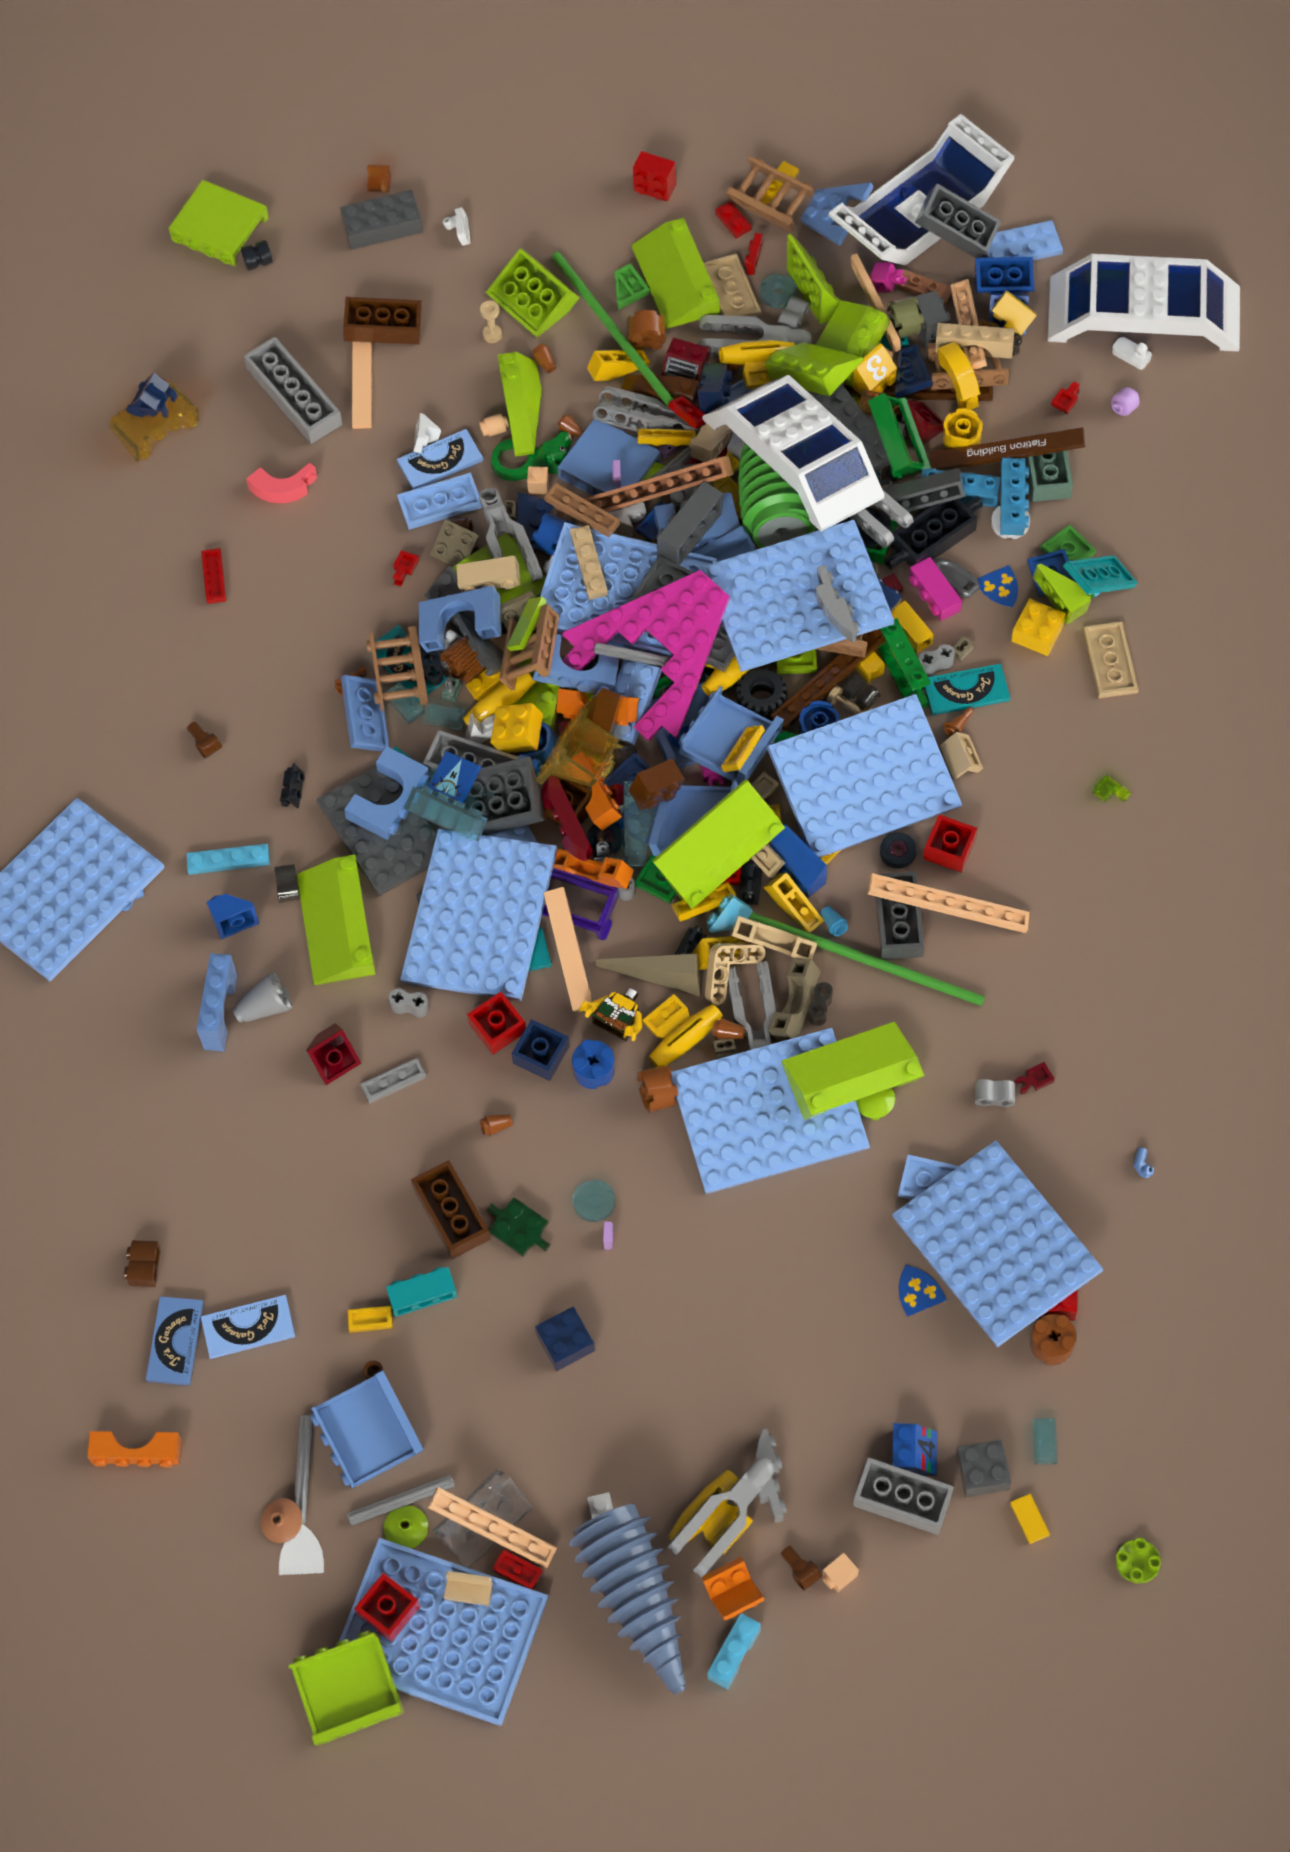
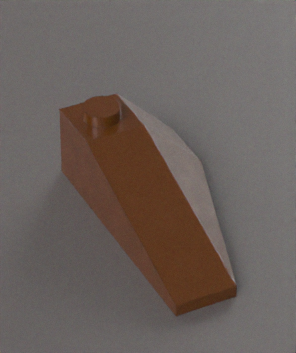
(675, 385)
(604, 709)

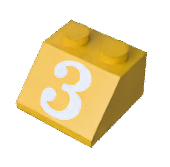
(874, 371)

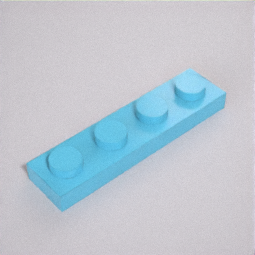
(228, 859)

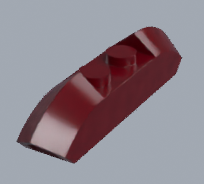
(574, 836)

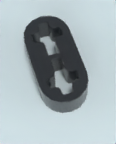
(430, 667)

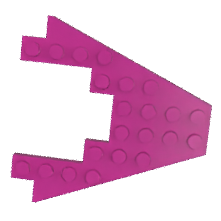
(678, 616)

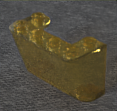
(140, 433)

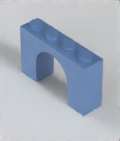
(725, 523)
(437, 612)
(588, 681)
(385, 818)
(219, 981)

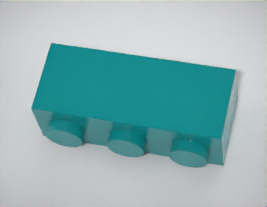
(421, 1291)

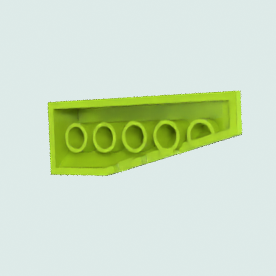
(522, 399)

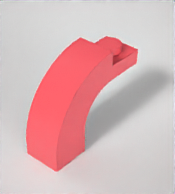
(281, 490)

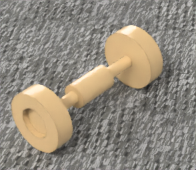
(491, 333)
(835, 696)

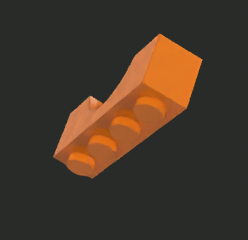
(571, 700)
(601, 807)
(609, 872)
(161, 1450)

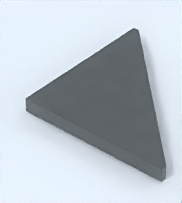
(488, 653)

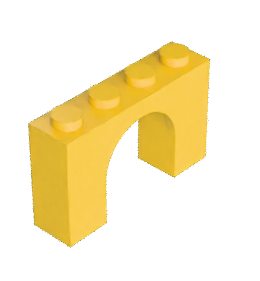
(916, 632)

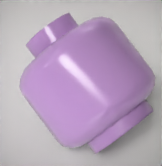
(1125, 400)

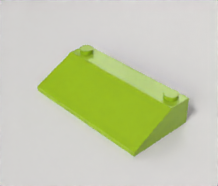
(676, 274)
(718, 844)
(335, 921)
(851, 1069)

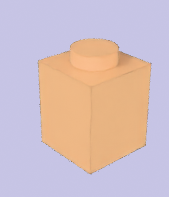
(538, 481)
(839, 1573)

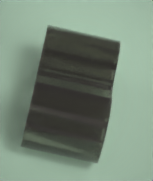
(859, 691)
(286, 883)
(820, 1004)

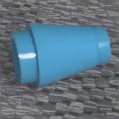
(835, 923)

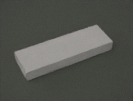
(393, 1080)

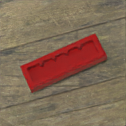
(213, 576)

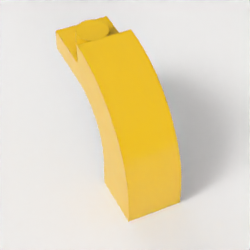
(961, 373)

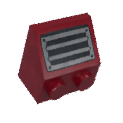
(685, 359)

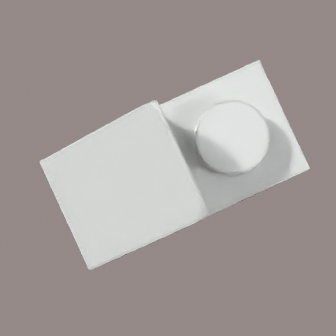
(425, 433)
(629, 515)
(478, 731)

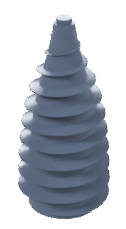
(633, 1587)

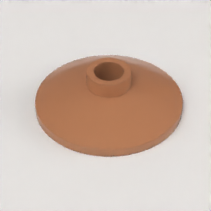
(289, 1523)

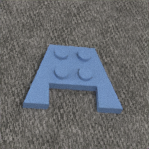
(827, 199)

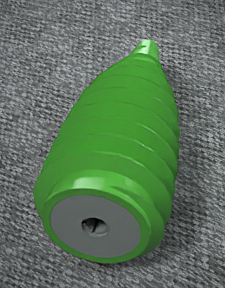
(768, 503)

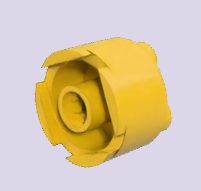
(962, 429)

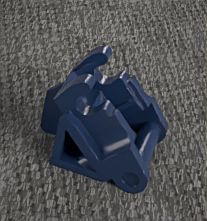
(152, 397)

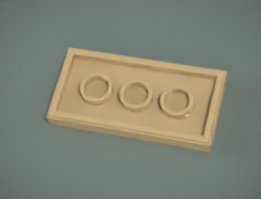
(732, 287)
(1110, 659)

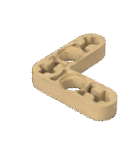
(723, 962)

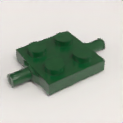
(518, 1227)

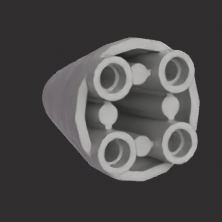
(263, 1000)

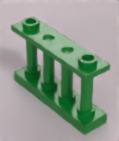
(903, 663)

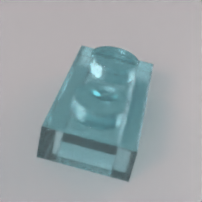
(407, 707)
(444, 716)
(1044, 1441)

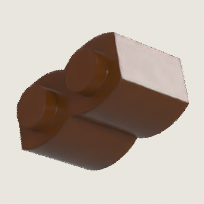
(143, 1263)

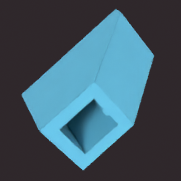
(726, 914)

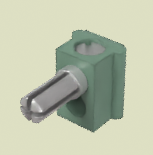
(451, 689)

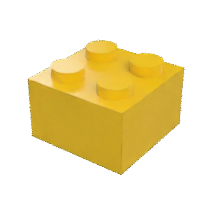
(1038, 627)
(516, 728)

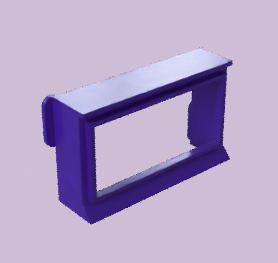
(604, 924)

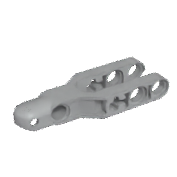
(750, 326)
(653, 417)
(501, 523)
(875, 528)
(755, 1038)
(742, 1494)

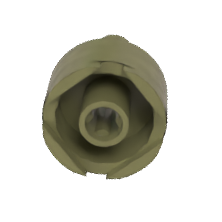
(905, 316)

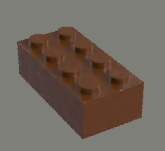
(382, 320)
(450, 1209)

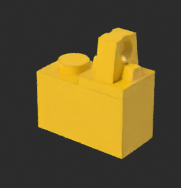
(1014, 312)

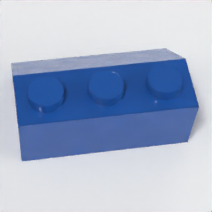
(1003, 274)
(800, 862)

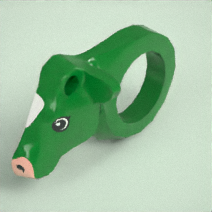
(548, 455)

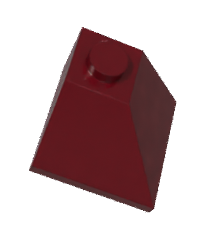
(926, 421)
(332, 1054)

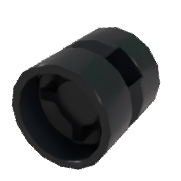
(256, 255)

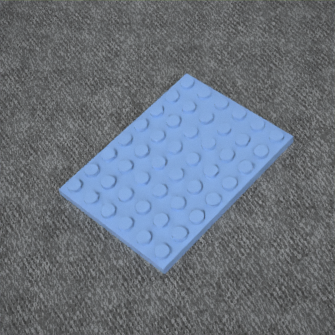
(624, 567)
(775, 601)
(864, 776)
(69, 887)
(479, 915)
(748, 1121)
(997, 1243)
(452, 1649)

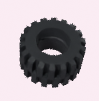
(765, 681)

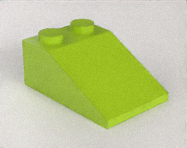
(1062, 593)

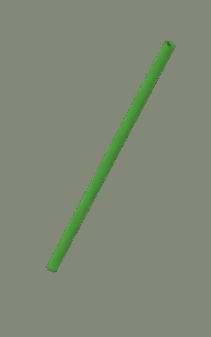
(612, 328)
(876, 962)

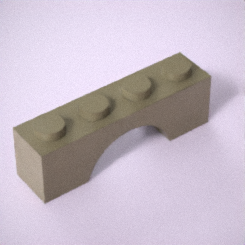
(802, 980)

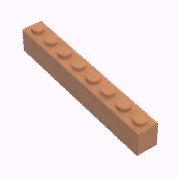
(663, 485)

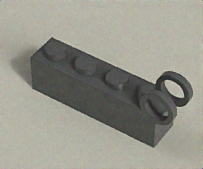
(927, 490)

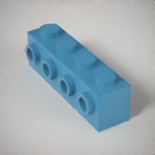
(983, 486)
(1013, 496)

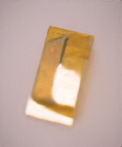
(580, 752)

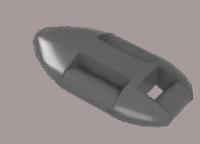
(958, 577)

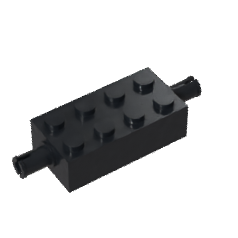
(934, 532)

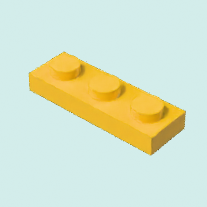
(712, 901)

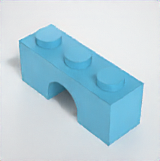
(733, 1651)

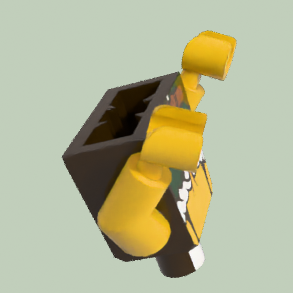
(616, 1014)

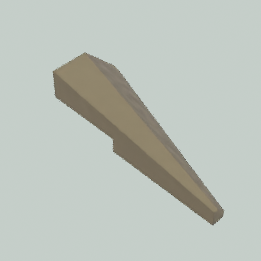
(672, 971)

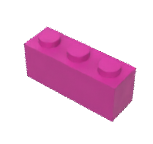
(935, 589)

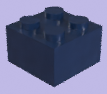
(540, 1050)
(564, 1338)

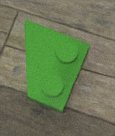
(629, 286)

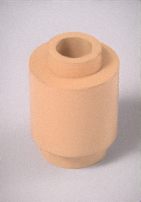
(493, 425)

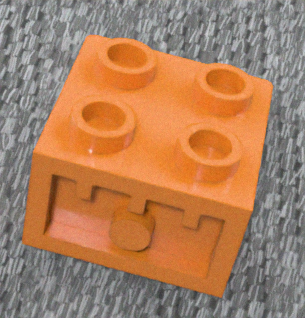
(732, 1589)

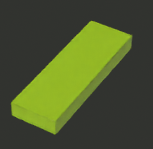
(526, 624)

